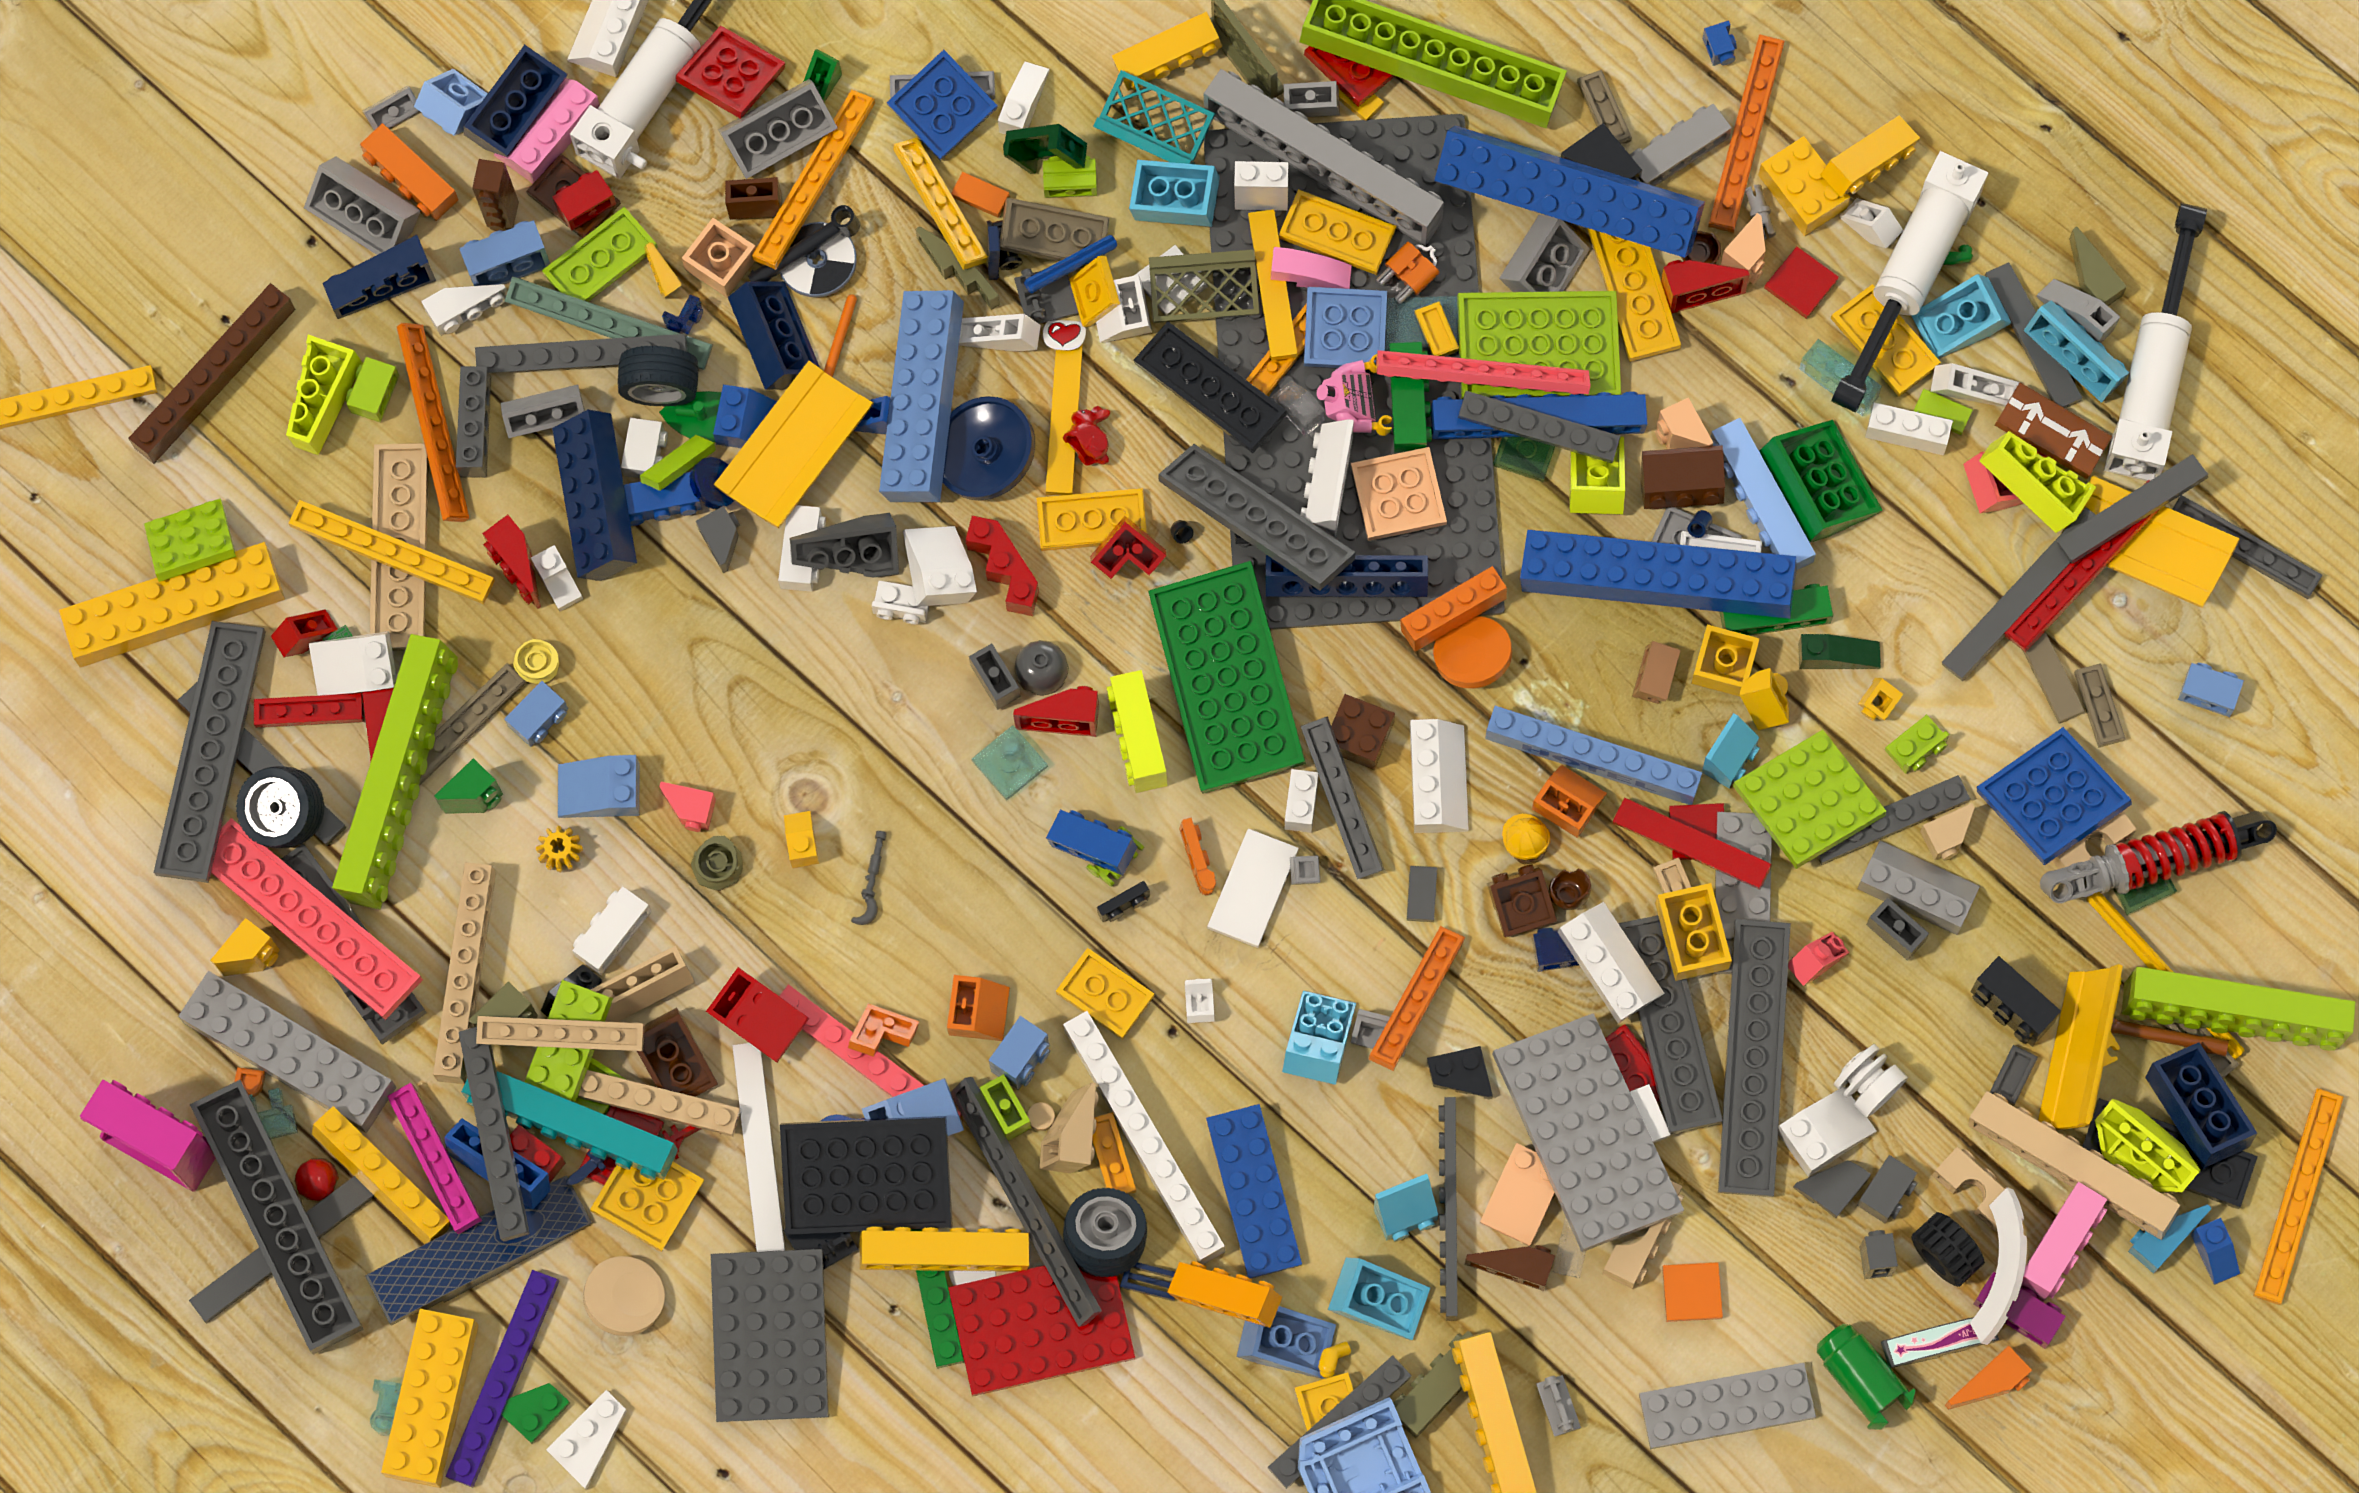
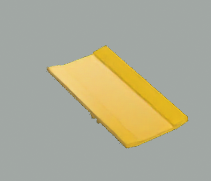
(793, 445)
(2170, 550)
(2081, 1047)

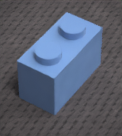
(2211, 689)
(536, 714)

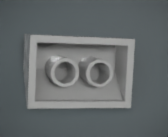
(1545, 258)

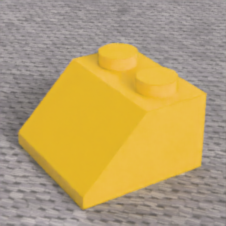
(246, 951)

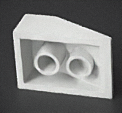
(939, 566)
(353, 664)
(1825, 1131)

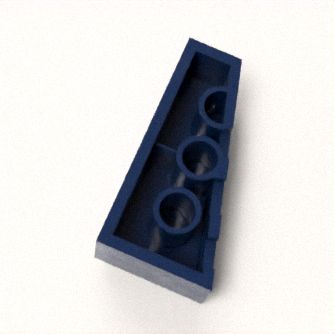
(379, 278)

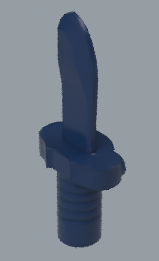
(586, 1169)

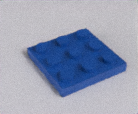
(942, 105)

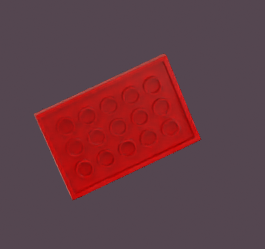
(1023, 1333)

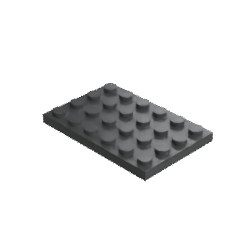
(769, 1335)

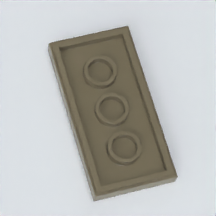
(1048, 230)

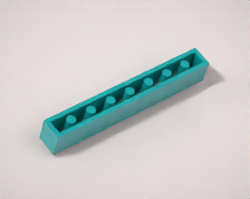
(584, 1127)

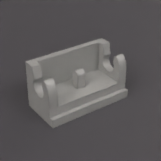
(1368, 1028)

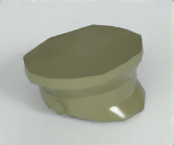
(717, 863)

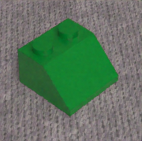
(469, 791)

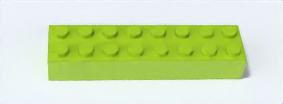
(2238, 1008)

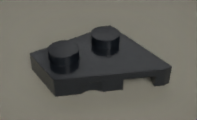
(1461, 1072)

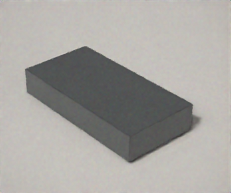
(1421, 894)
(2014, 1074)

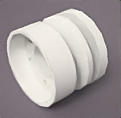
(1870, 1080)

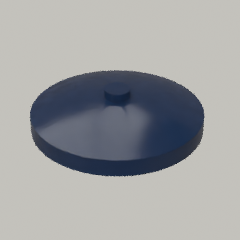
(987, 448)

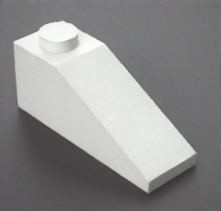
(1022, 98)
(1000, 332)
(1972, 385)

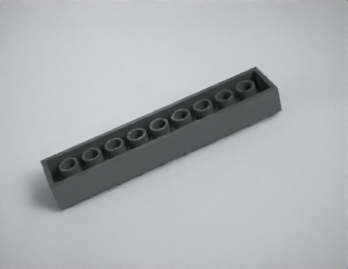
(276, 1217)

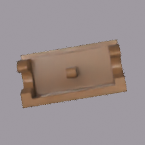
(1656, 672)

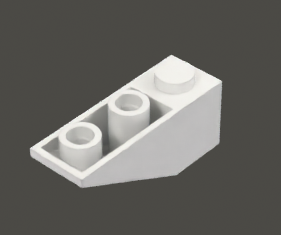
(458, 304)

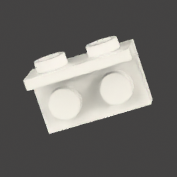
(898, 602)

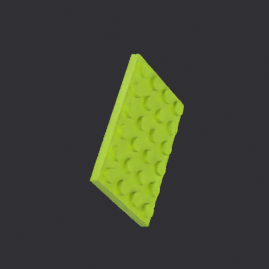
(1542, 330)

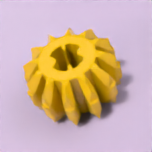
(559, 838)

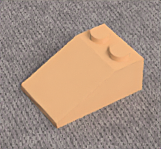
(1520, 1197)

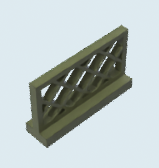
(1244, 51)
(1203, 263)

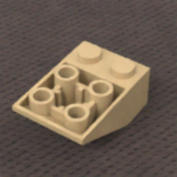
(1069, 1139)

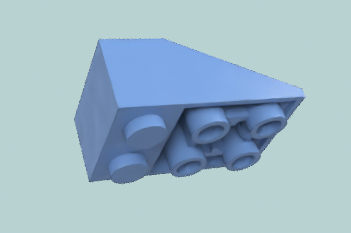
(921, 1102)

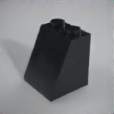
(1604, 152)

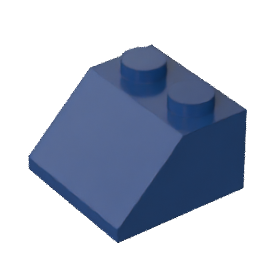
(739, 415)

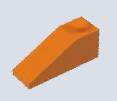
(1996, 1379)

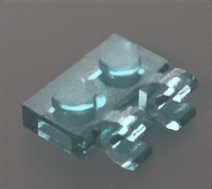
(280, 1119)

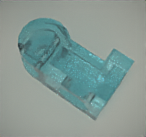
(383, 1416)

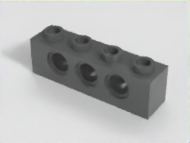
(473, 421)

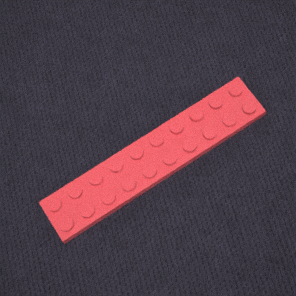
(312, 921)

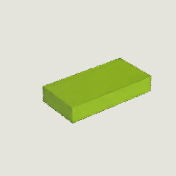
(1939, 406)

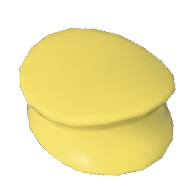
(536, 661)

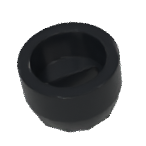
(1184, 531)

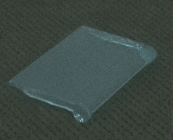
(1402, 322)

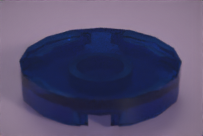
(703, 479)

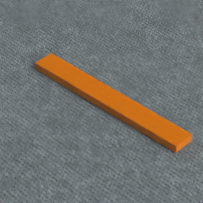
(1746, 133)
(432, 422)

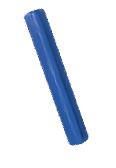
(1070, 264)

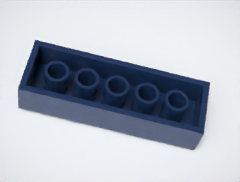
(594, 495)

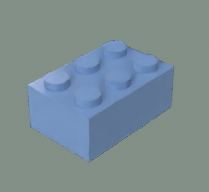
(505, 255)

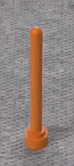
(840, 334)

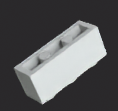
(1908, 429)
(800, 521)
(611, 930)

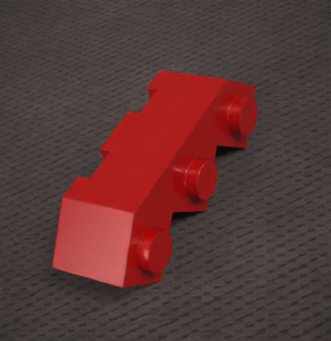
(1004, 564)

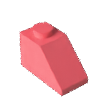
(690, 805)

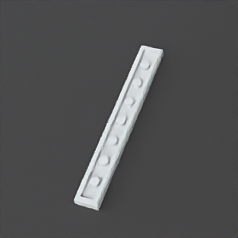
(758, 1148)

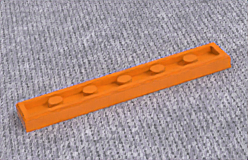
(1416, 998)

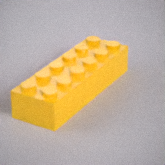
(429, 1398)

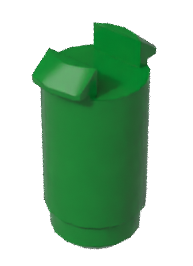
(1863, 1374)

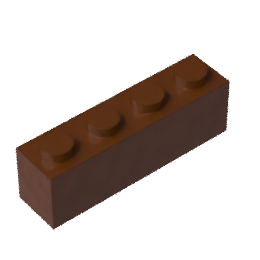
(495, 195)

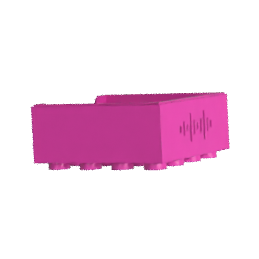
(149, 1134)

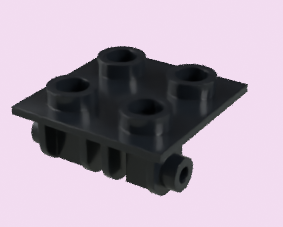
(834, 1245)

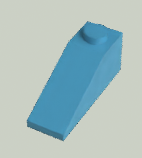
(2153, 1251)

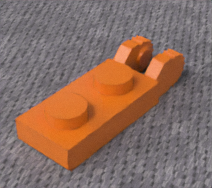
(1197, 858)

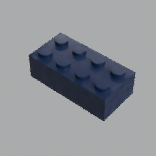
(2201, 1105)

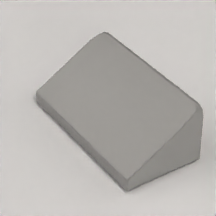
(392, 109)

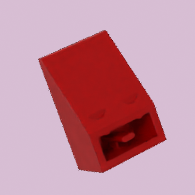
(509, 547)
(757, 1014)

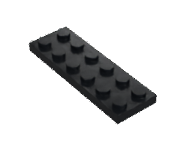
(1210, 387)
(2222, 1181)

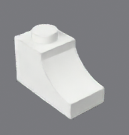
(556, 578)

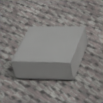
(1304, 870)

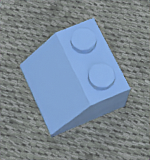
(449, 100)

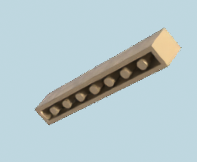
(2072, 1163)

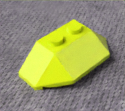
(2144, 1148)

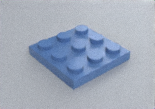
(1343, 326)

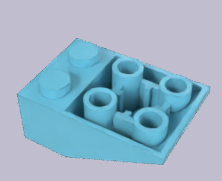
(1318, 1037)

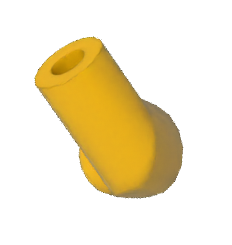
(1330, 1356)

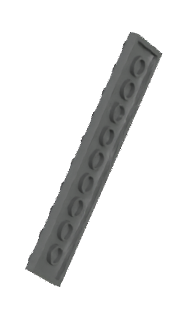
(209, 752)
(1754, 1058)

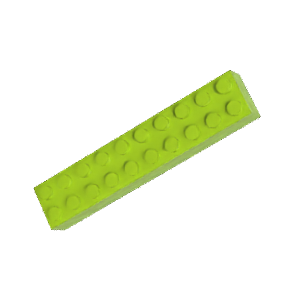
(1435, 57)
(395, 772)

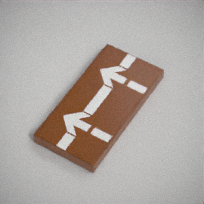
(2053, 430)

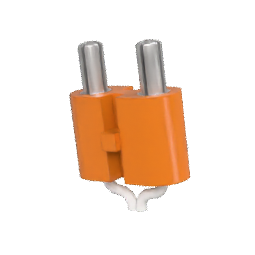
(1411, 268)

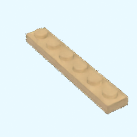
(560, 1033)
(659, 1103)

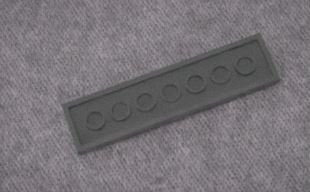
(1257, 517)
(1673, 1037)

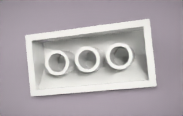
(606, 34)
(1329, 475)
(1438, 776)
(1610, 962)

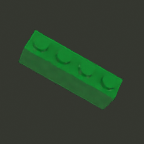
(1409, 406)
(1809, 608)

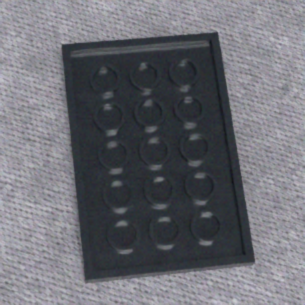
(866, 1174)

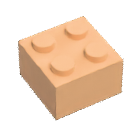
(719, 257)

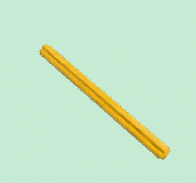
(2146, 953)

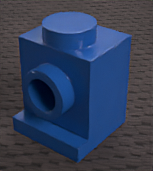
(1719, 43)

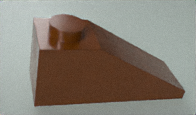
(1521, 1265)

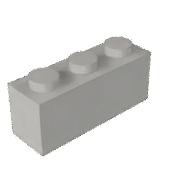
(541, 410)

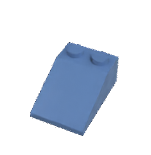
(599, 787)
(1289, 1344)

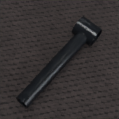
(812, 243)

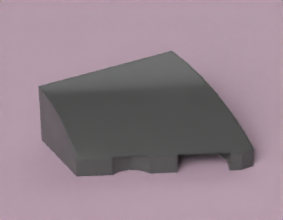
(1834, 1187)

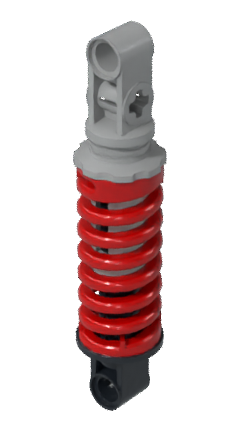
(2128, 864)

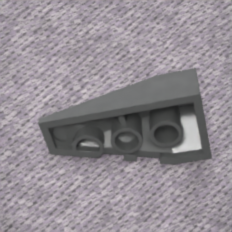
(857, 546)

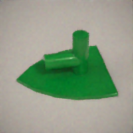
(694, 417)

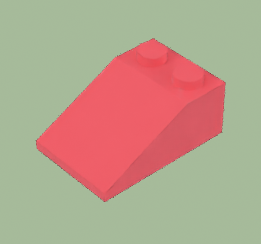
(1987, 489)

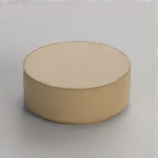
(1041, 1116)

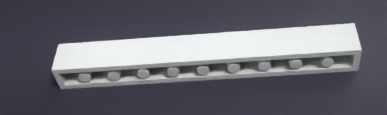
(1144, 1138)

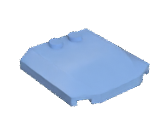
(1361, 1455)

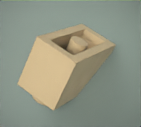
(1947, 833)

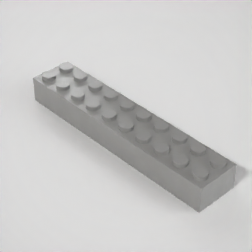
(1324, 157)

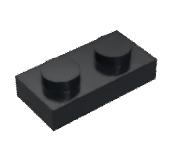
(1114, 908)

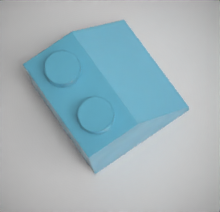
(1731, 751)

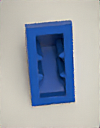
(876, 418)

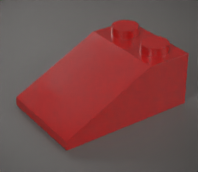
(1700, 283)
(1062, 713)

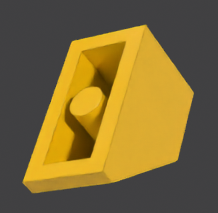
(801, 839)

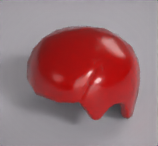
(316, 1179)

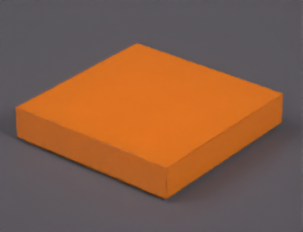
(1692, 1292)

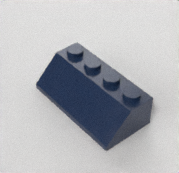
(514, 102)
(772, 332)

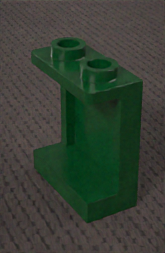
(1042, 142)

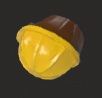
(1526, 838)

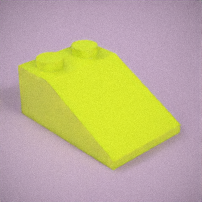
(1597, 484)

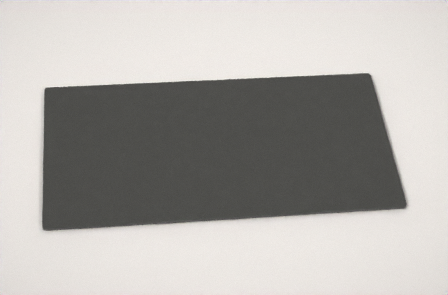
(1282, 461)

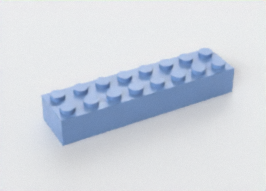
(921, 396)

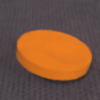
(1473, 653)

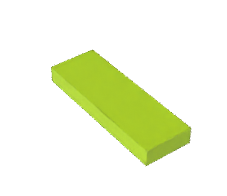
(677, 462)

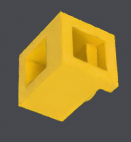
(1888, 698)

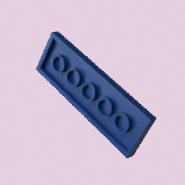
(1254, 1191)

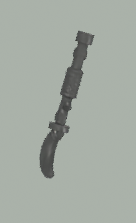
(868, 893)

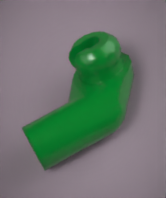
(1961, 257)

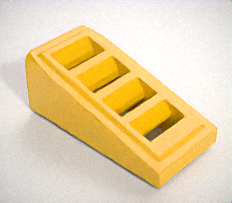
(663, 274)

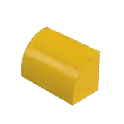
(1765, 700)

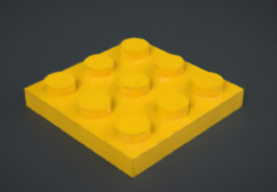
(647, 1206)

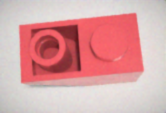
(1817, 958)

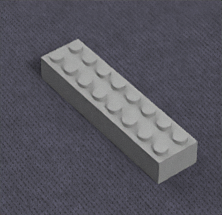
(287, 1051)

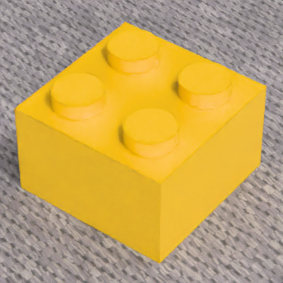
(1724, 660)

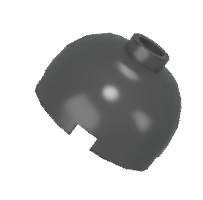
(1041, 667)

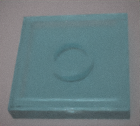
(1009, 762)

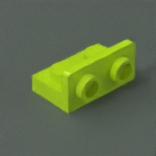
(1917, 744)

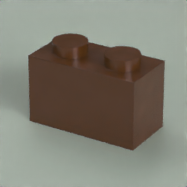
(753, 198)

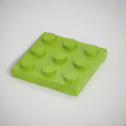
(189, 539)

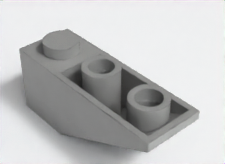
(2082, 308)

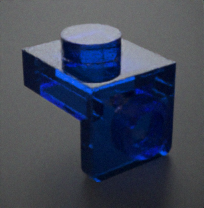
(689, 315)

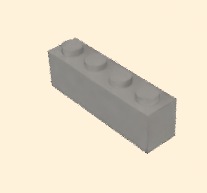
(1682, 145)

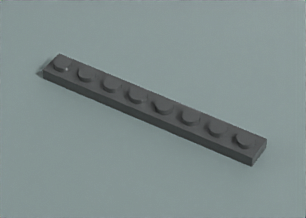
(568, 353)
(494, 1136)
(1448, 1221)

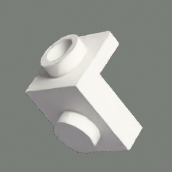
(1199, 1000)

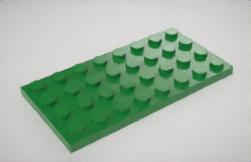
(1226, 677)

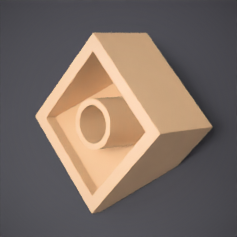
(1747, 250)
(1681, 427)

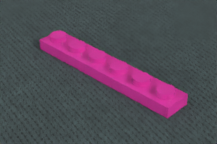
(434, 1158)

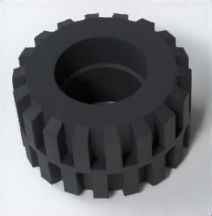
(1948, 1249)

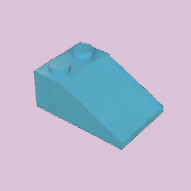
(1961, 316)
(1406, 1208)
(1378, 1298)

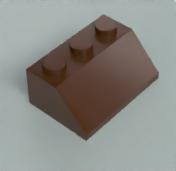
(1682, 477)

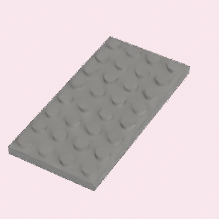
(1587, 1132)

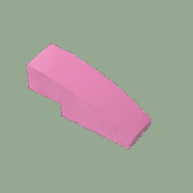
(1309, 269)

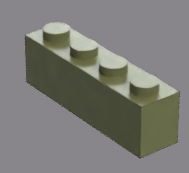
(1430, 1392)

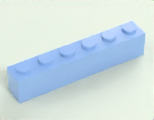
(1761, 494)

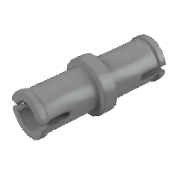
(1759, 206)

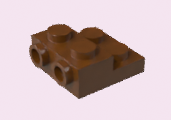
(1521, 900)

